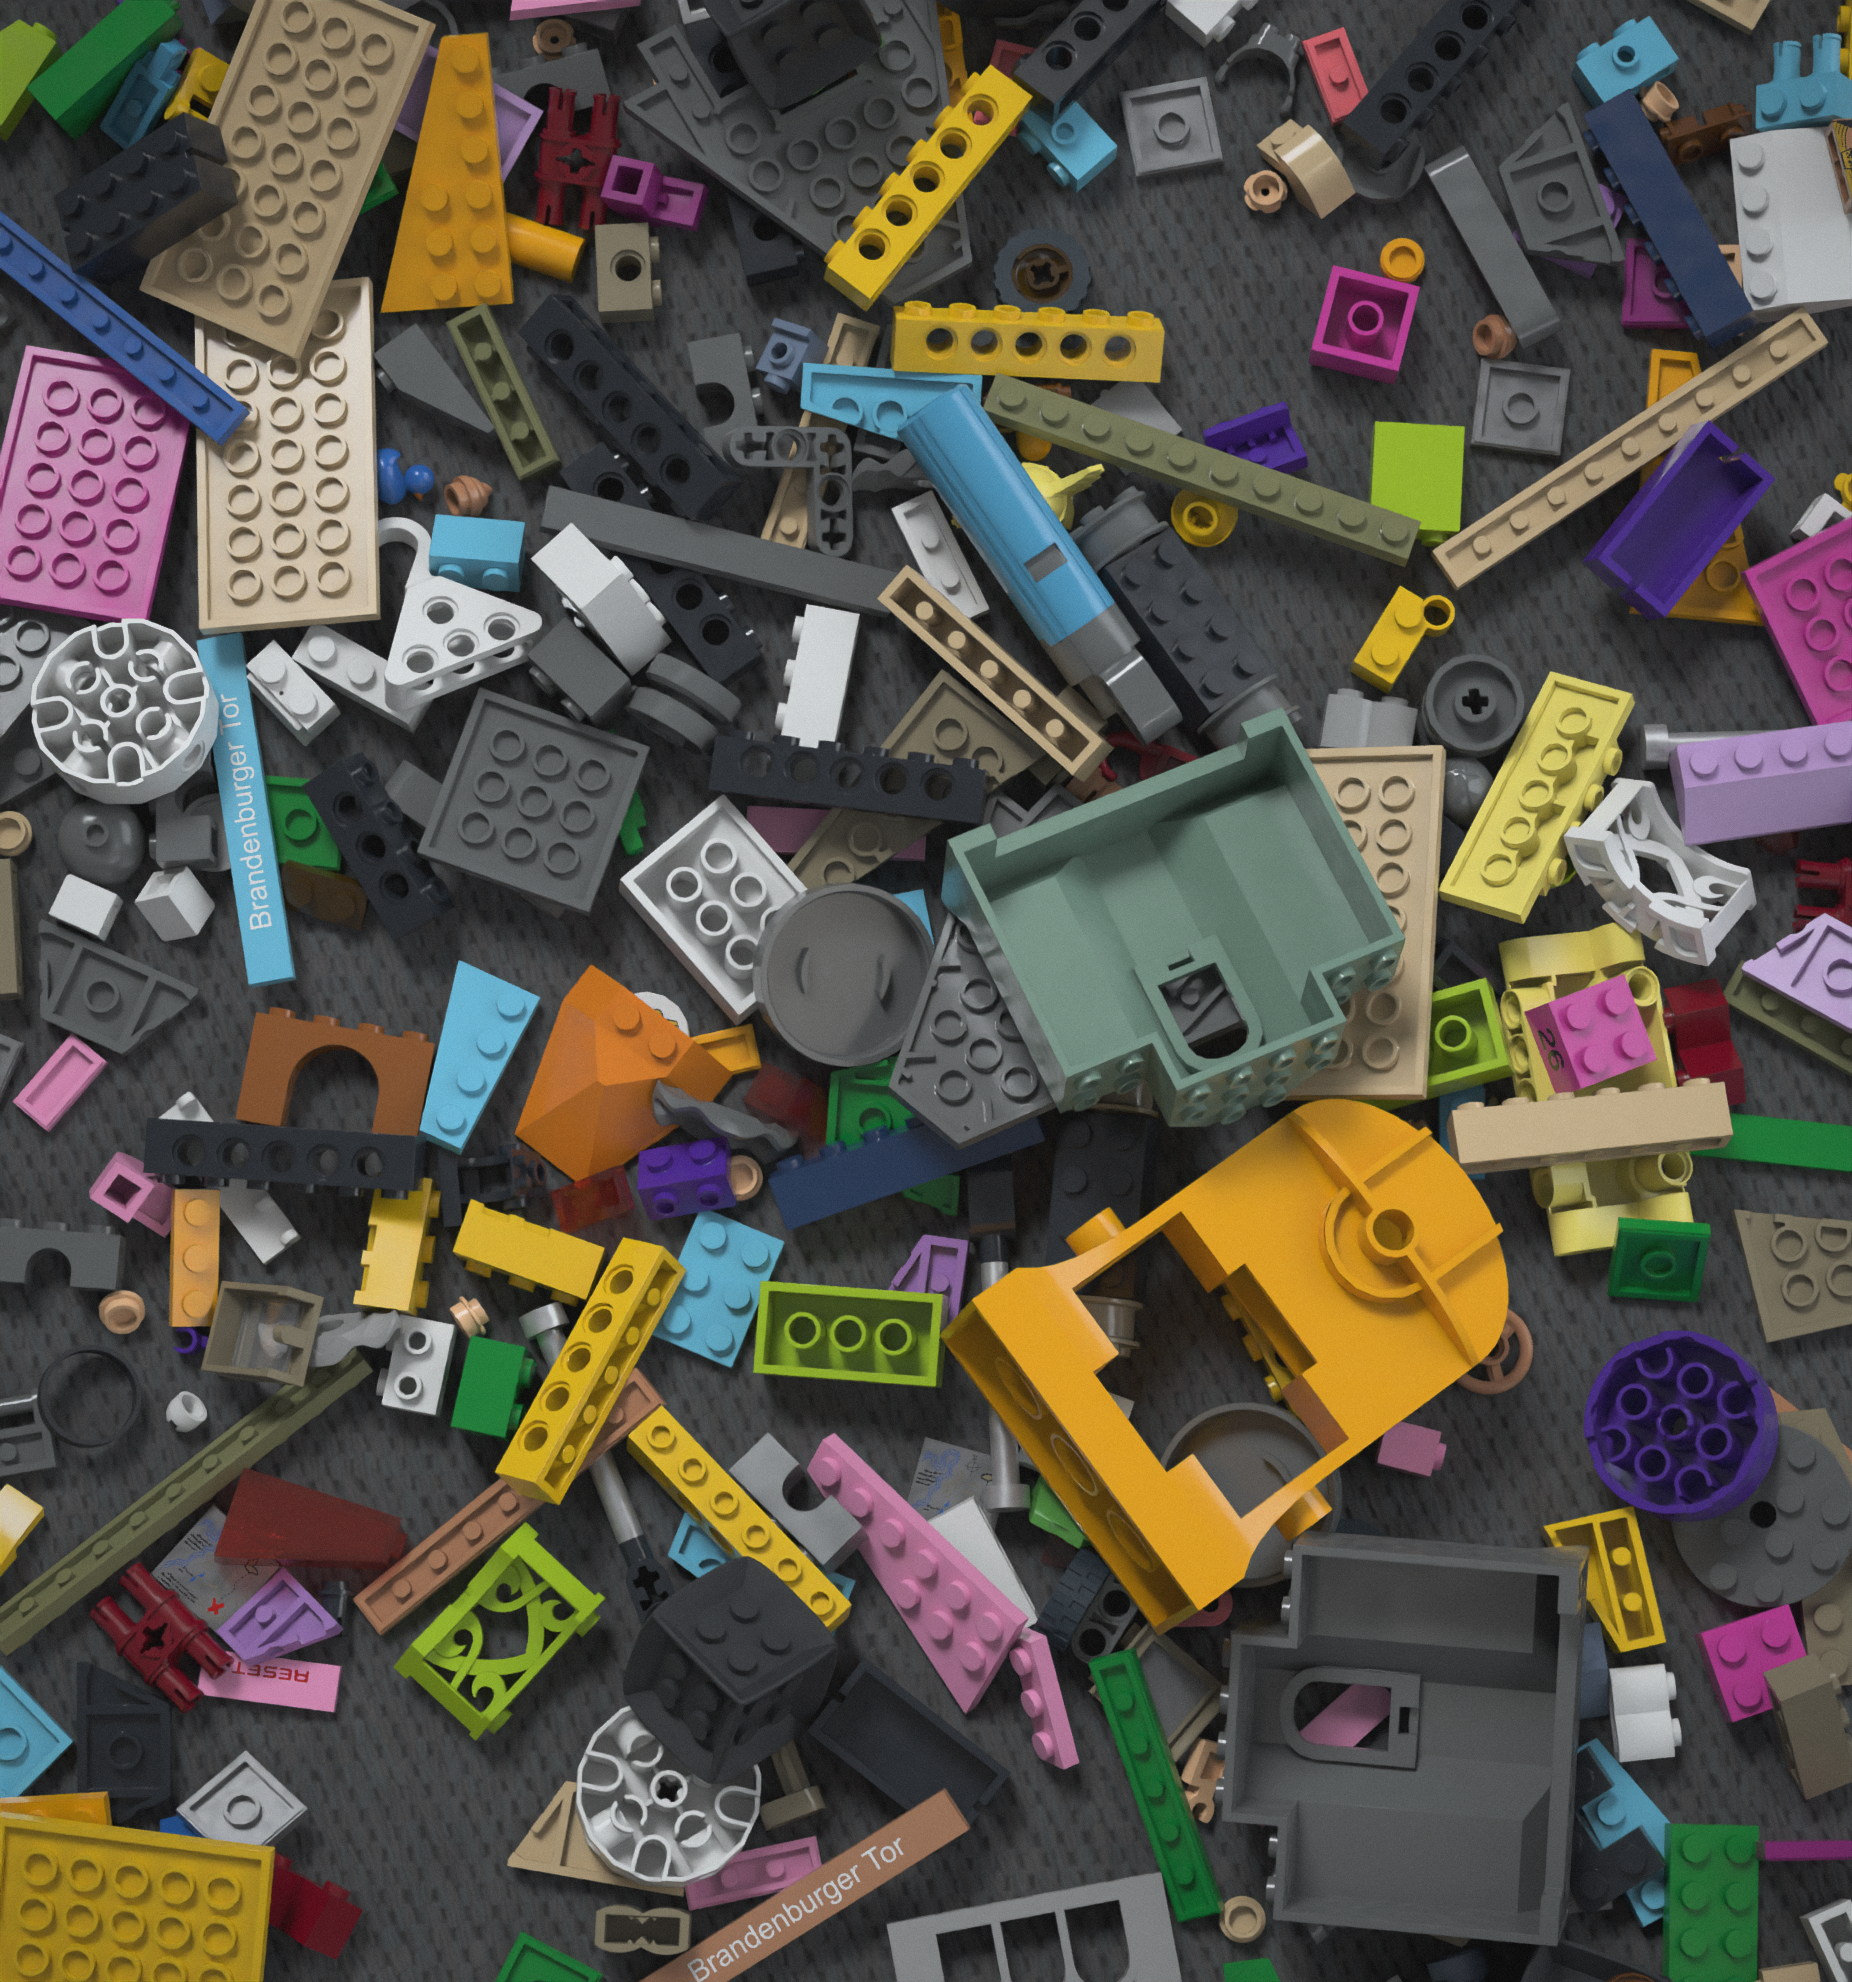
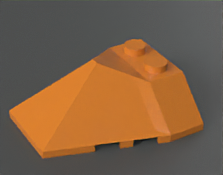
(600, 1075)

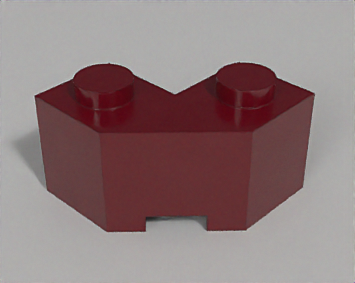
(1701, 1037)
(310, 1911)

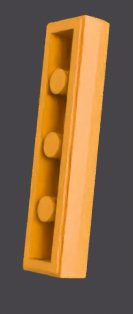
(544, 248)

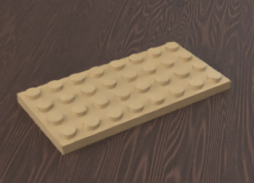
(302, 139)
(295, 486)
(1395, 818)

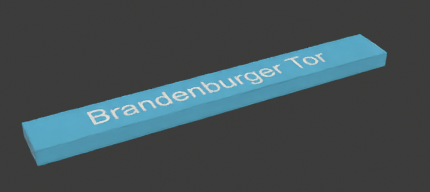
(247, 815)

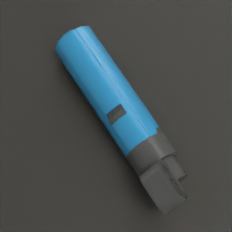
(1036, 561)

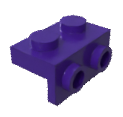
(1261, 438)
(686, 1178)

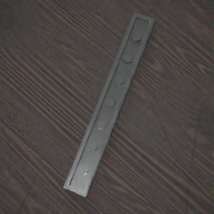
(718, 551)

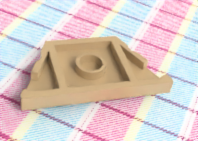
(560, 1848)

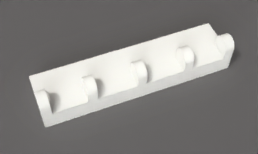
(250, 1210)

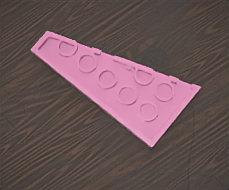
(941, 1596)

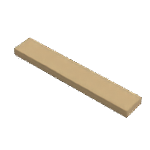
(849, 345)

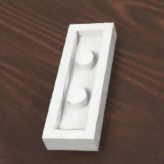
(939, 553)

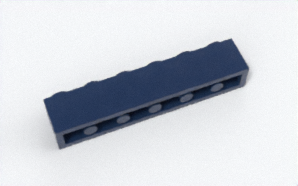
(1670, 218)
(882, 1166)

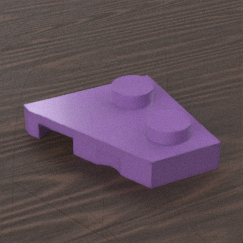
(936, 1267)
(277, 1621)

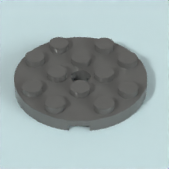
(1793, 1554)

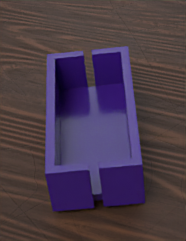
(1678, 520)

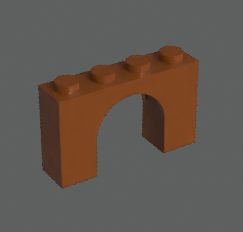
(285, 1045)

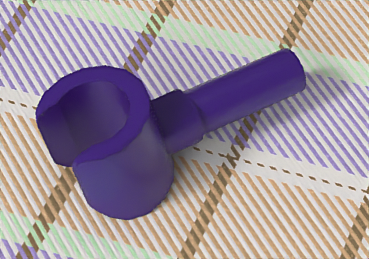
(199, 1341)

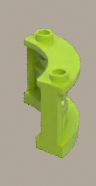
(440, 1648)

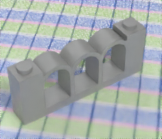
(1142, 1911)

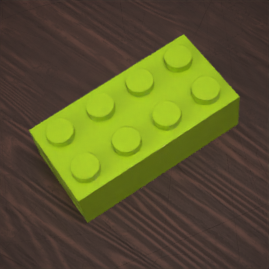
(1464, 1043)
(850, 1334)

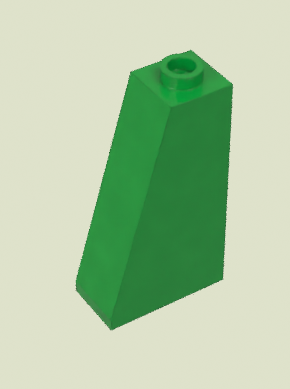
(95, 68)

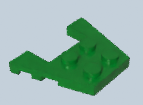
(861, 1103)

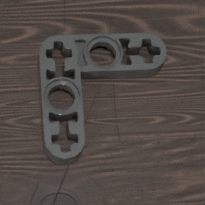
(812, 459)

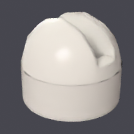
(186, 1411)

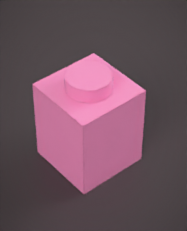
(1410, 1450)

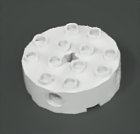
(124, 711)
(651, 1837)

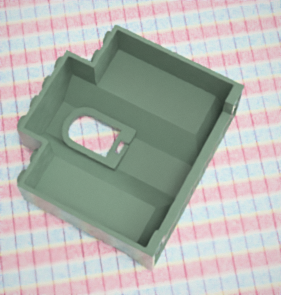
(1175, 875)

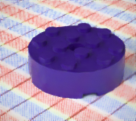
(1704, 1467)

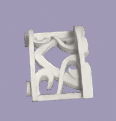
(1672, 920)

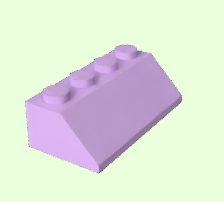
(1763, 783)

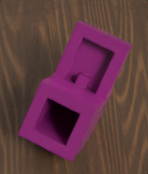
(645, 195)

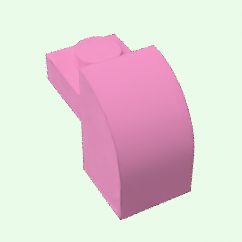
(134, 1194)

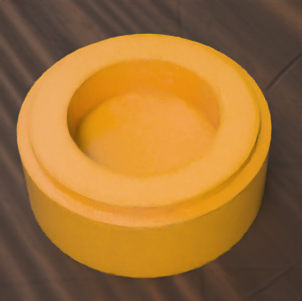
(1402, 260)

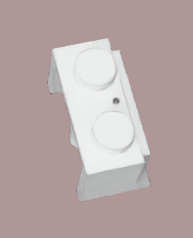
(290, 693)

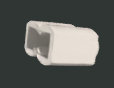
(1642, 1712)

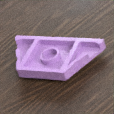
(1811, 969)

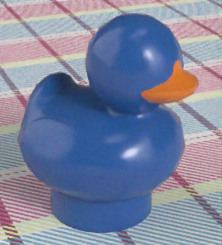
(394, 485)

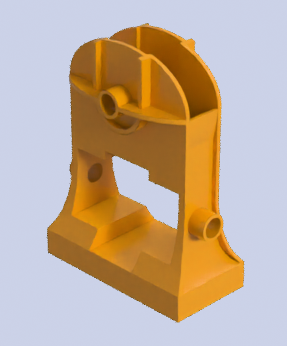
(1351, 1258)

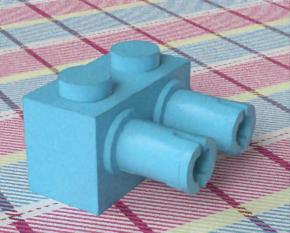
(1809, 100)

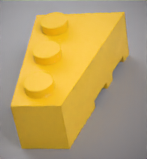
(398, 1251)
(528, 1254)
(1618, 1576)

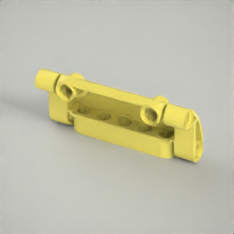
(1590, 1196)

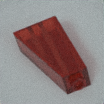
(301, 1527)

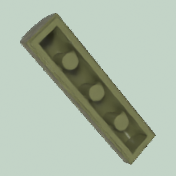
(504, 394)

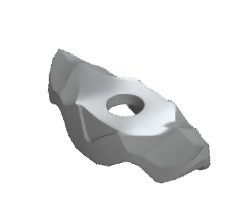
(342, 1332)

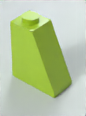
(23, 58)

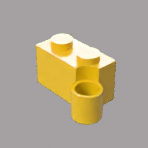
(1397, 637)

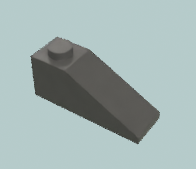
(426, 381)

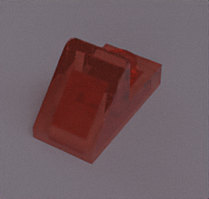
(790, 1101)
(593, 1200)

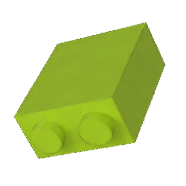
(1419, 475)

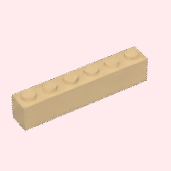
(995, 673)
(1589, 1127)

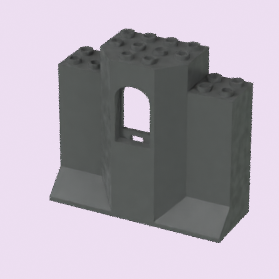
(1469, 1809)

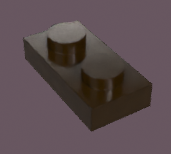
(324, 894)

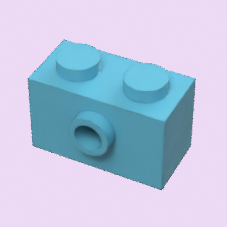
(1630, 60)
(1072, 146)
(478, 552)

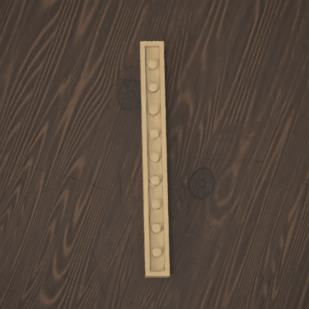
(1628, 448)

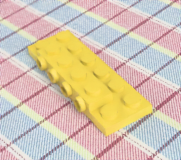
(1537, 796)

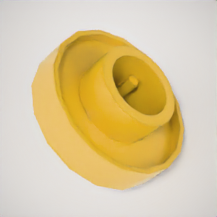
(1202, 519)

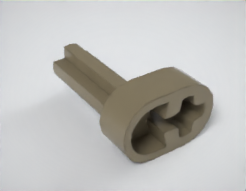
(799, 1798)

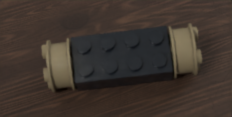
(1103, 1162)

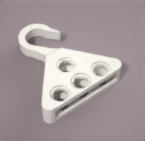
(446, 622)

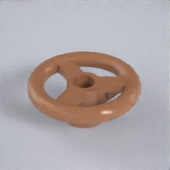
(1498, 1383)

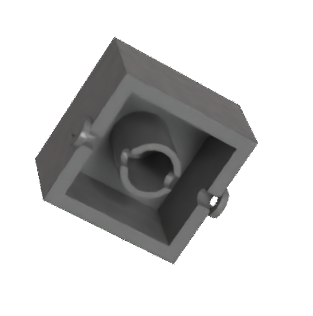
(580, 675)

